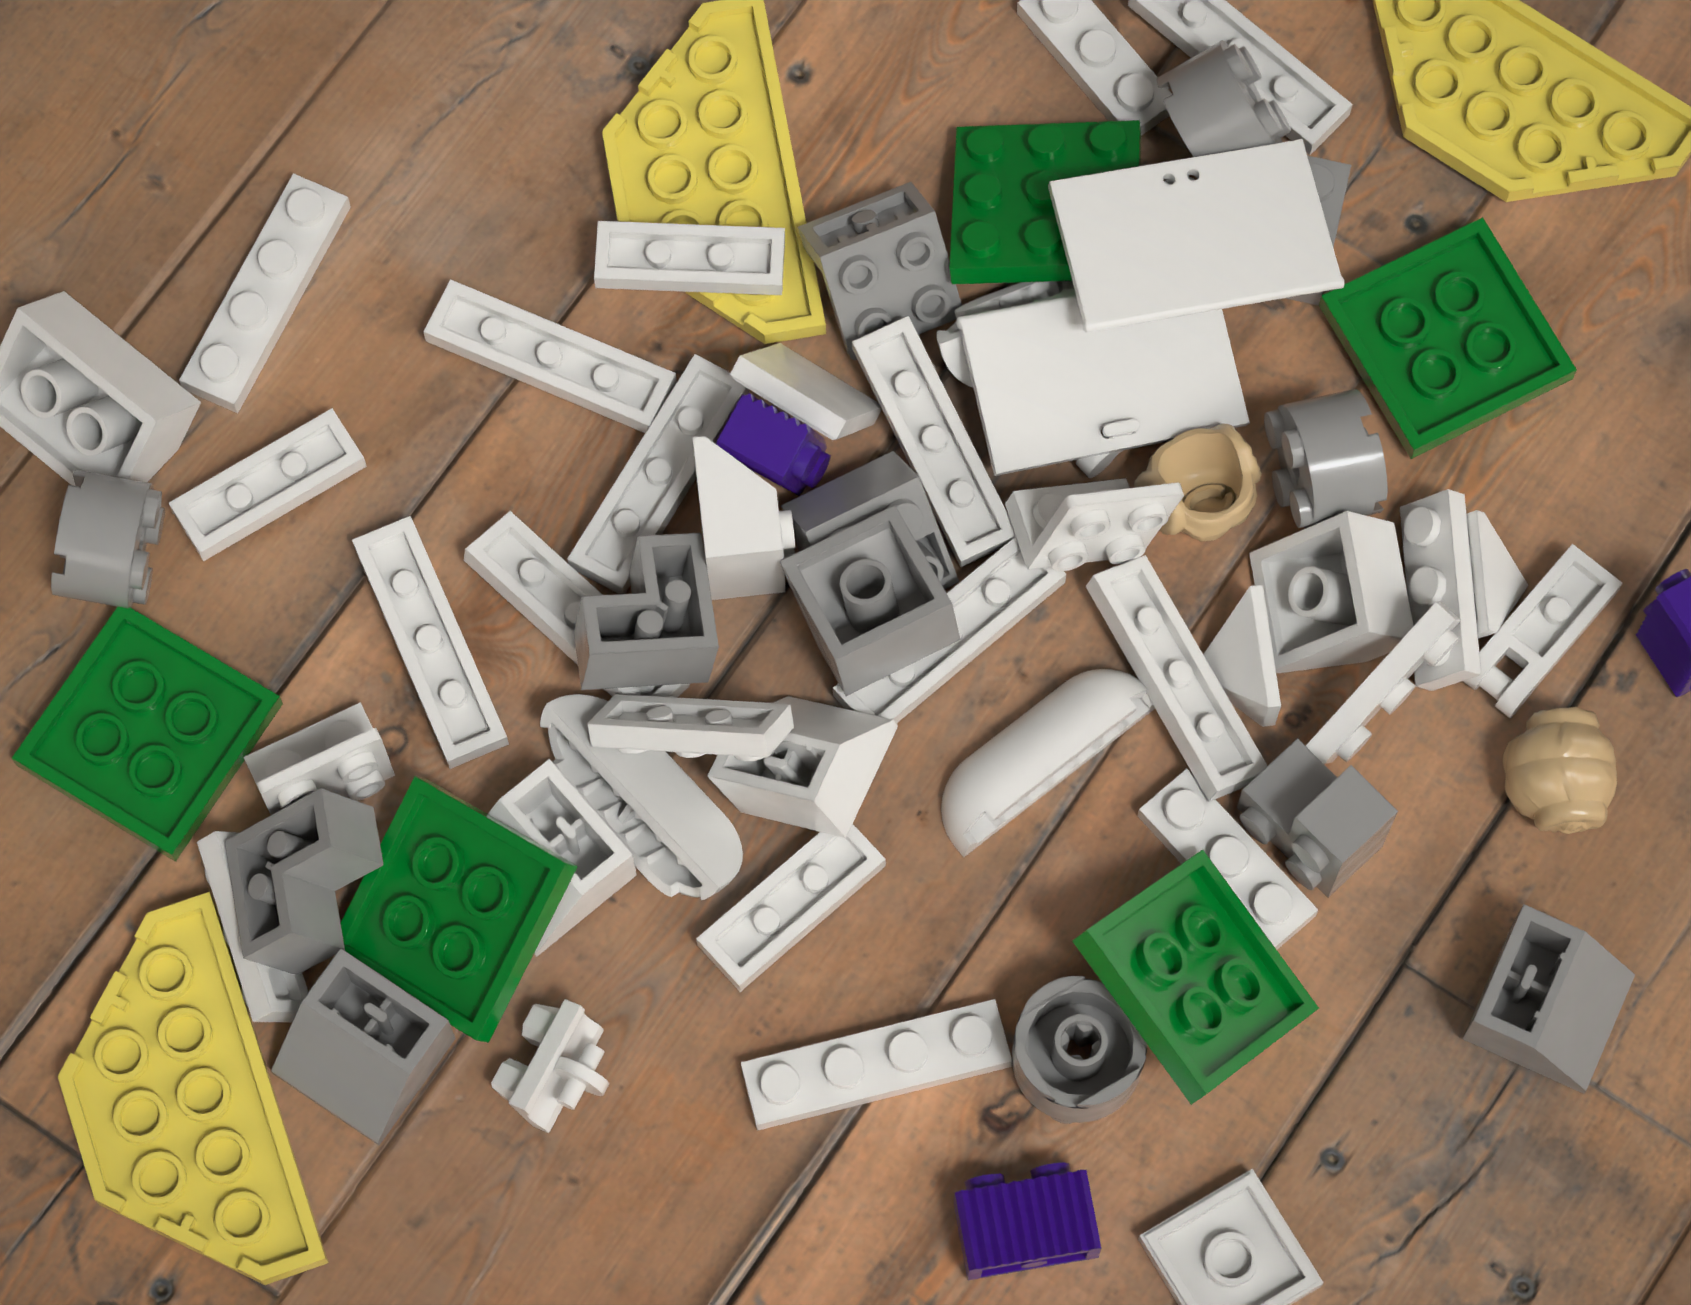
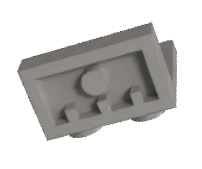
(883, 264)

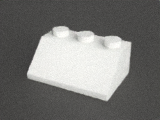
(87, 395)

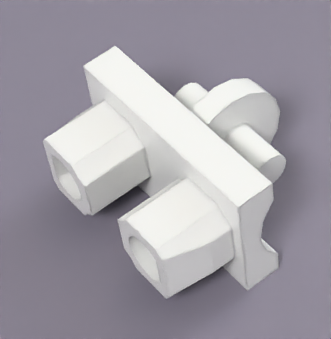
(560, 1068)

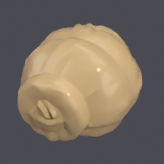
(1215, 476)
(1561, 771)

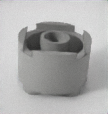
(1219, 104)
(1326, 458)
(106, 539)
(1067, 1085)

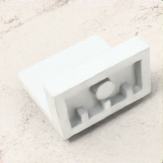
(1089, 521)
(333, 754)

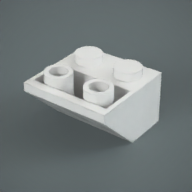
(814, 773)
(561, 820)

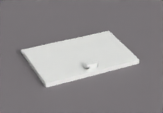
(1192, 245)
(1054, 387)

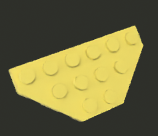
(1525, 100)
(716, 149)
(182, 1106)

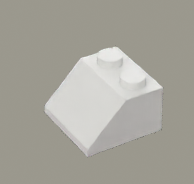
(740, 526)
(1334, 593)

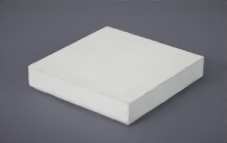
(805, 391)
(1231, 1250)

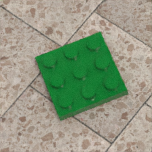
(1002, 199)
(1447, 338)
(147, 731)
(455, 907)
(1196, 976)

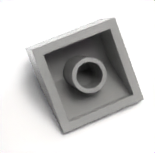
(871, 600)

